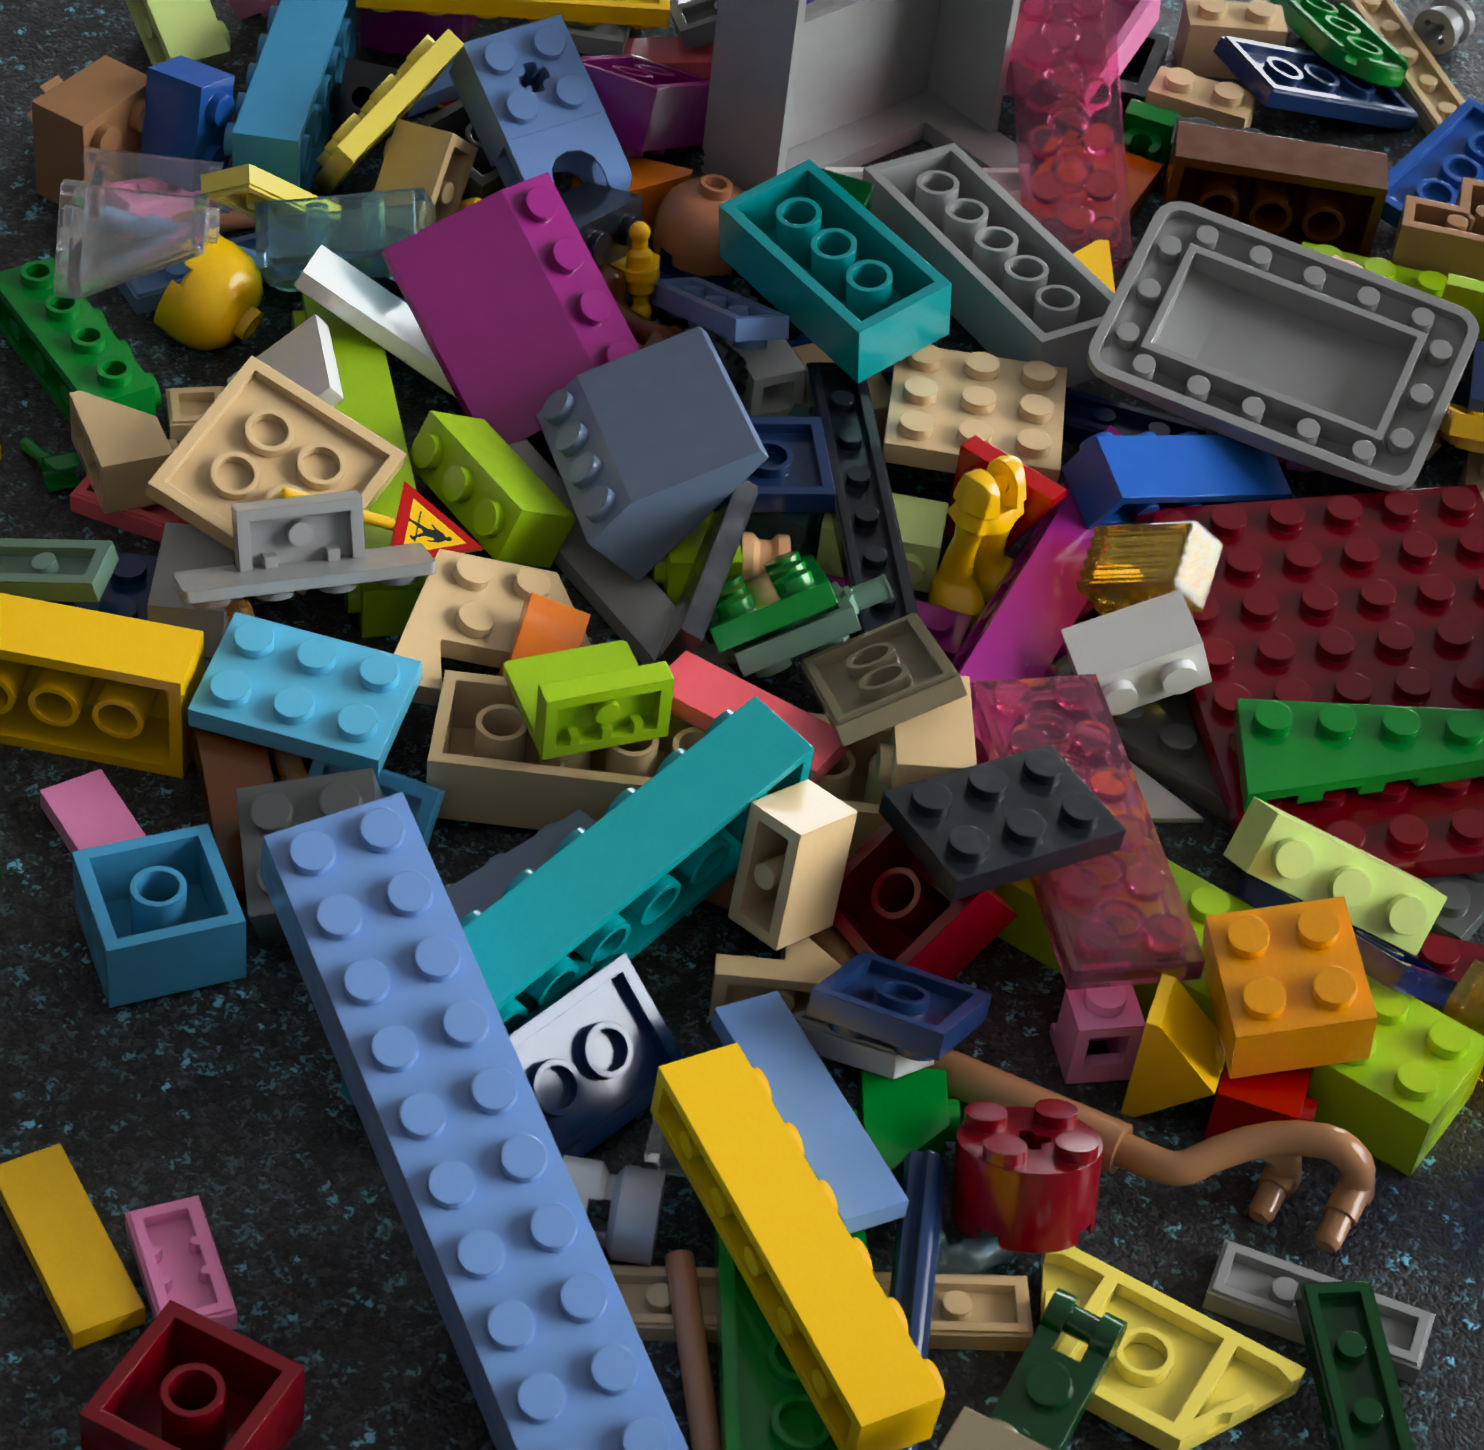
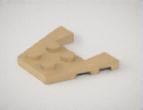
(470, 614)

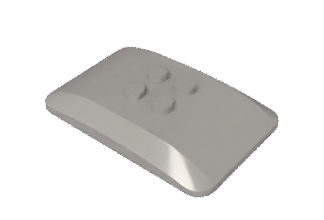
(1283, 347)

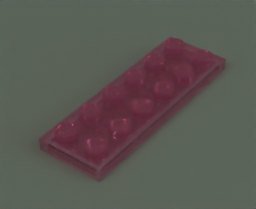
(1071, 123)
(1118, 912)

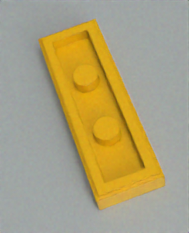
(68, 1247)

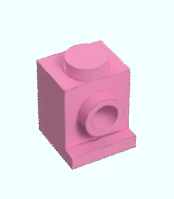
(1098, 1015)

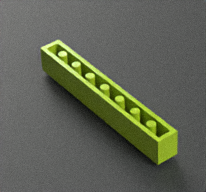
(372, 403)

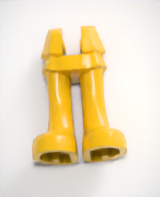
(983, 513)

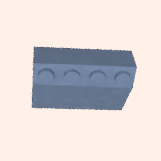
(650, 447)

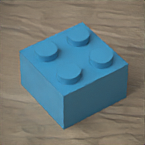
(159, 915)

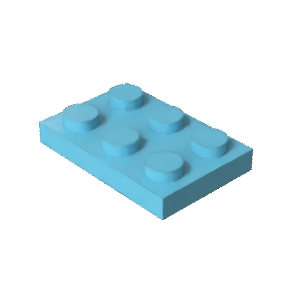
(305, 693)

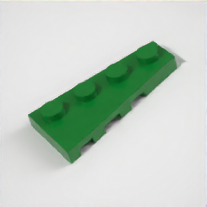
(1336, 746)

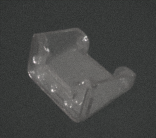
(131, 219)

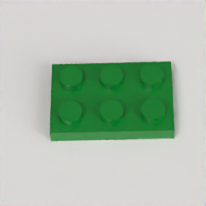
(780, 596)

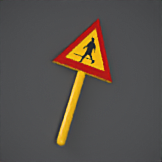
(416, 523)

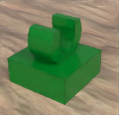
(1148, 130)

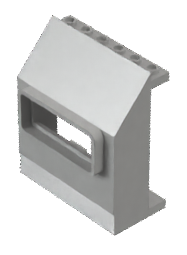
(854, 83)

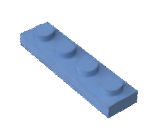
(721, 311)

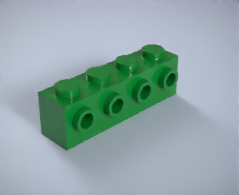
(69, 342)

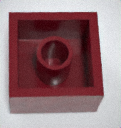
(903, 915)
(195, 1390)

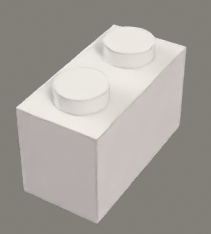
(1140, 652)

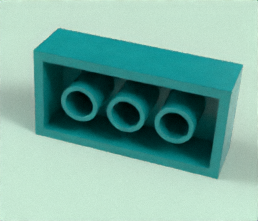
(834, 270)

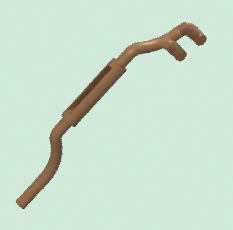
(1274, 1142)

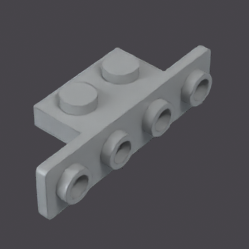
(300, 547)

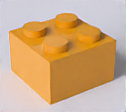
(1288, 987)

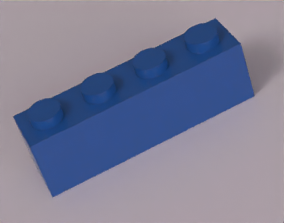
(1158, 472)

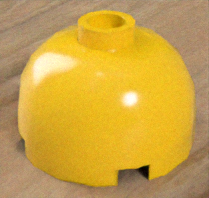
(213, 300)

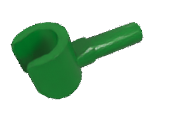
(57, 470)

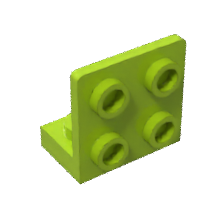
(590, 698)

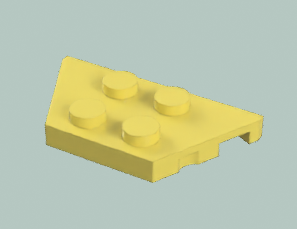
(1176, 1369)

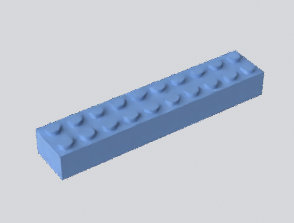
(462, 1138)

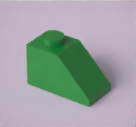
(906, 1114)

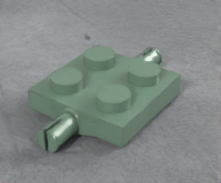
(820, 631)

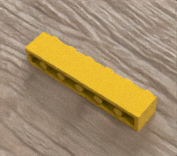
(796, 1253)

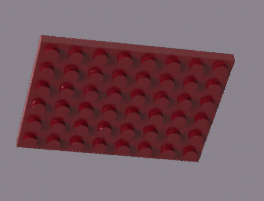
(1350, 607)

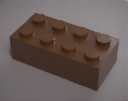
(1280, 184)

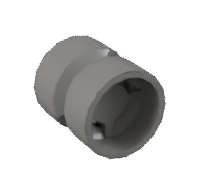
(634, 1208)

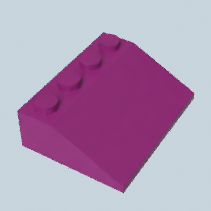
(510, 303)

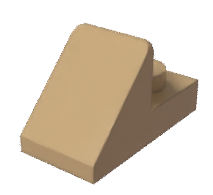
(792, 975)

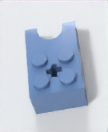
(537, 106)

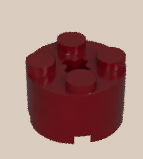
(1026, 1175)

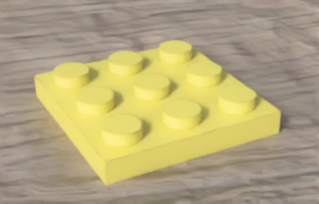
(386, 105)

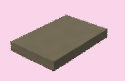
(882, 678)

